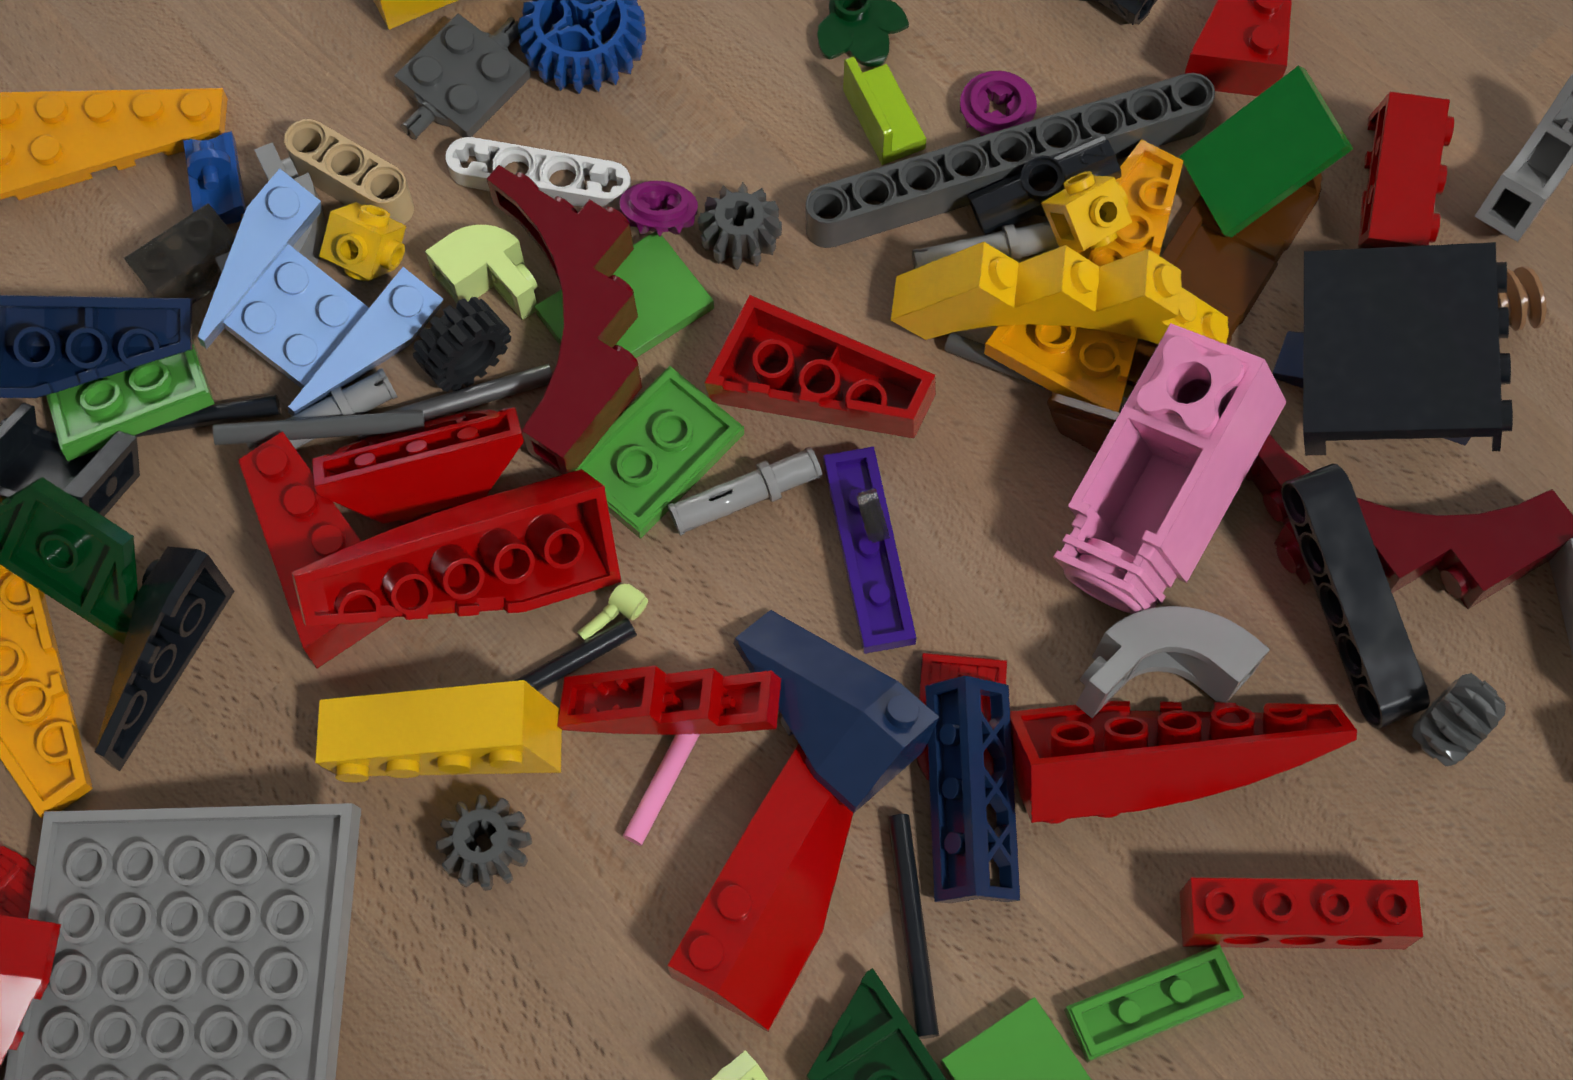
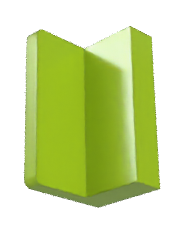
(882, 111)

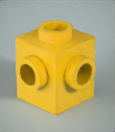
(1087, 211)
(363, 241)

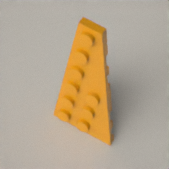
(67, 135)
(36, 712)

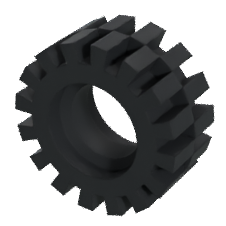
(461, 344)

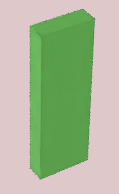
(1153, 1003)

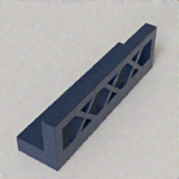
(963, 789)

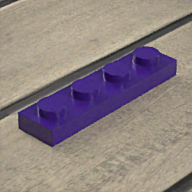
(871, 567)

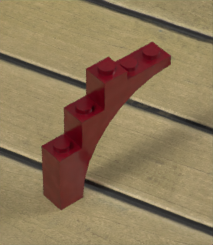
(592, 372)
(1470, 550)

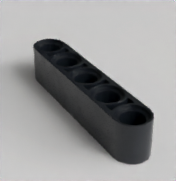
(1355, 595)

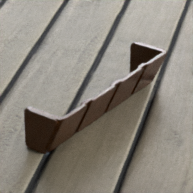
(1215, 269)

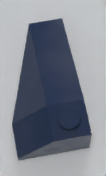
(77, 340)
(843, 712)

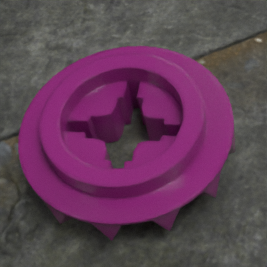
(1000, 88)
(645, 205)

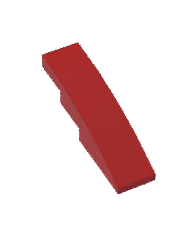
(671, 703)

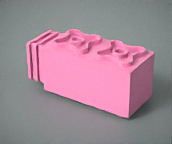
(1168, 469)

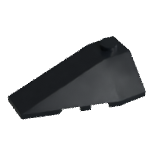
(169, 622)

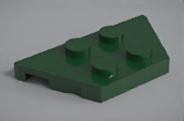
(70, 555)
(874, 1041)

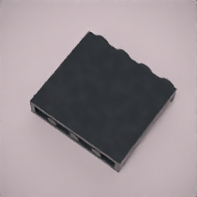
(1404, 344)

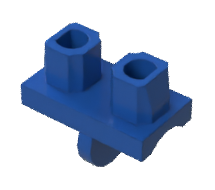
(215, 176)

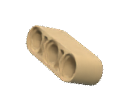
(339, 155)

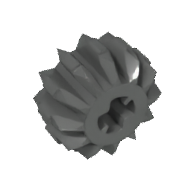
(740, 225)
(1459, 719)
(467, 856)

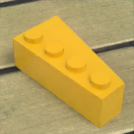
(440, 732)

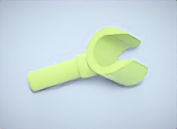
(623, 599)

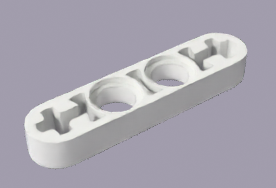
(541, 166)

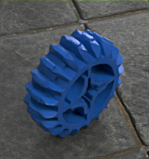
(575, 45)

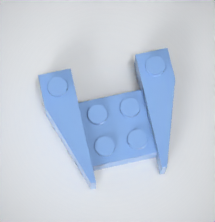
(298, 312)

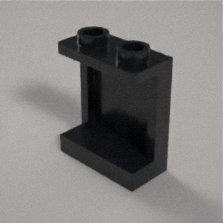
(34, 453)

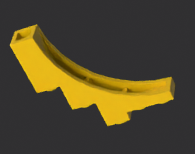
(1057, 288)

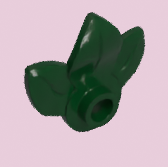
(860, 31)

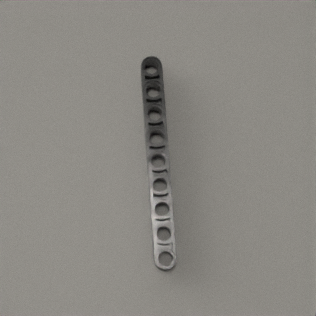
(985, 160)

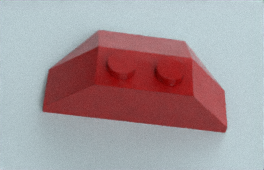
(421, 471)

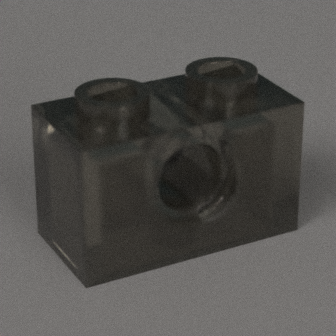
(183, 257)

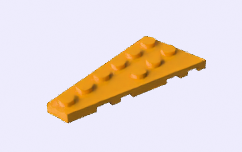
(1089, 361)

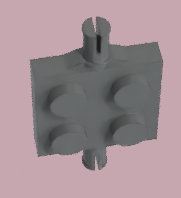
(462, 77)

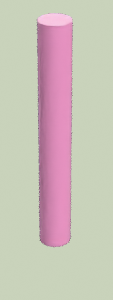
(659, 788)

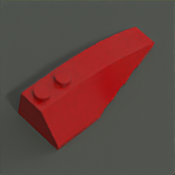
(473, 558)
(1162, 757)
(768, 900)

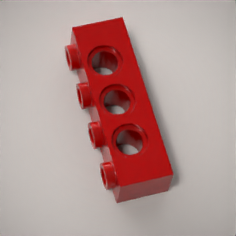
(1300, 913)

